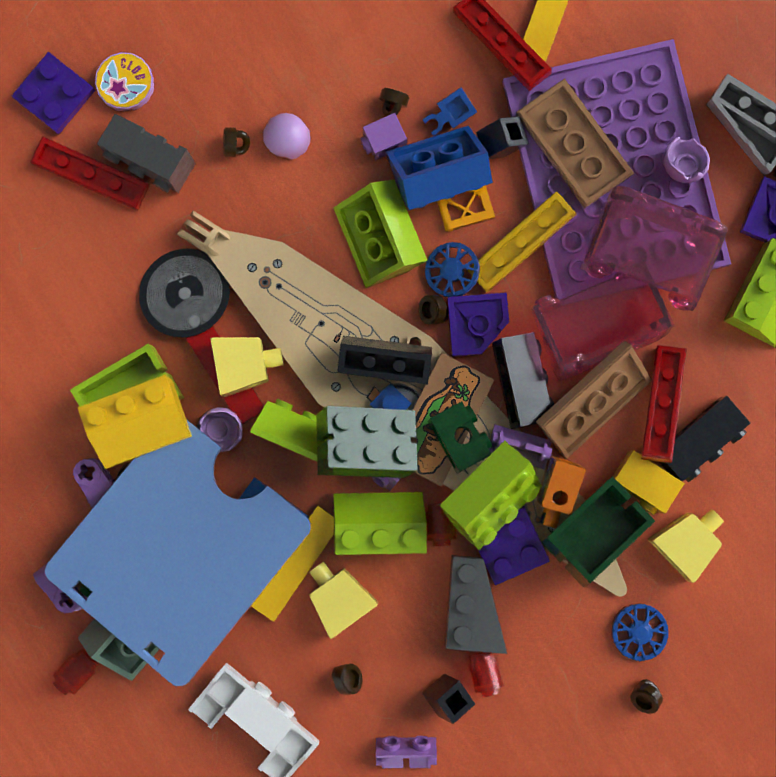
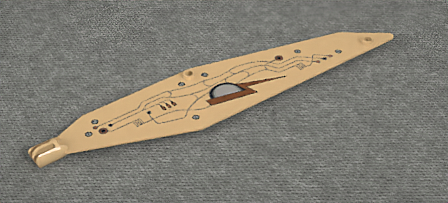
(308, 315)

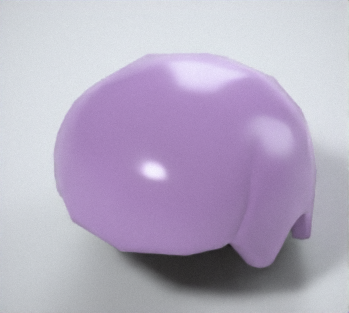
(286, 136)
(686, 160)
(222, 427)

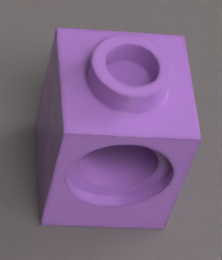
(383, 136)

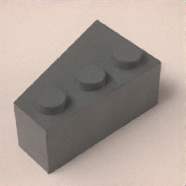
(146, 154)
(471, 609)

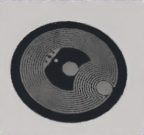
(183, 293)

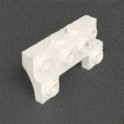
(260, 717)

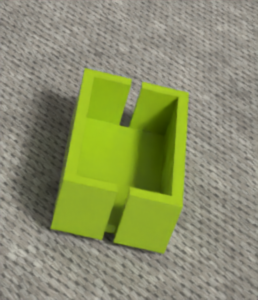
(128, 372)
(492, 495)

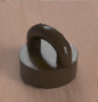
(393, 97)
(230, 142)
(433, 309)
(347, 679)
(646, 697)

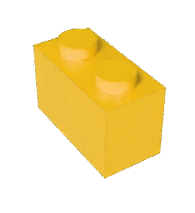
(647, 483)

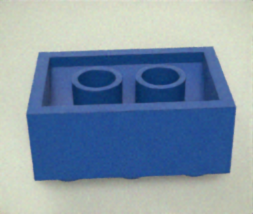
(440, 167)

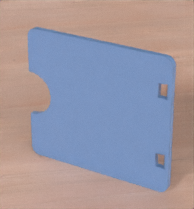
(176, 555)

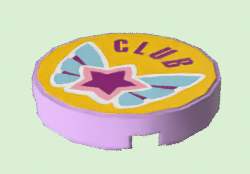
(124, 81)

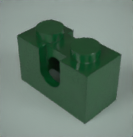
(444, 428)

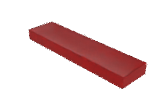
(503, 42)
(90, 173)
(245, 403)
(664, 404)

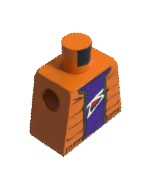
(559, 476)

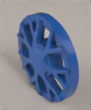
(452, 269)
(640, 632)

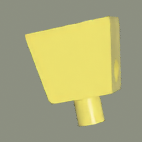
(242, 363)
(689, 543)
(339, 599)

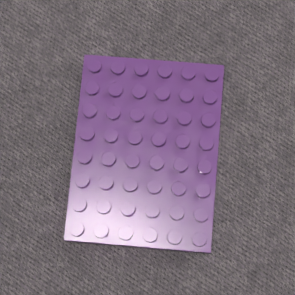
(641, 108)

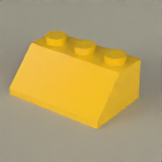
(135, 421)

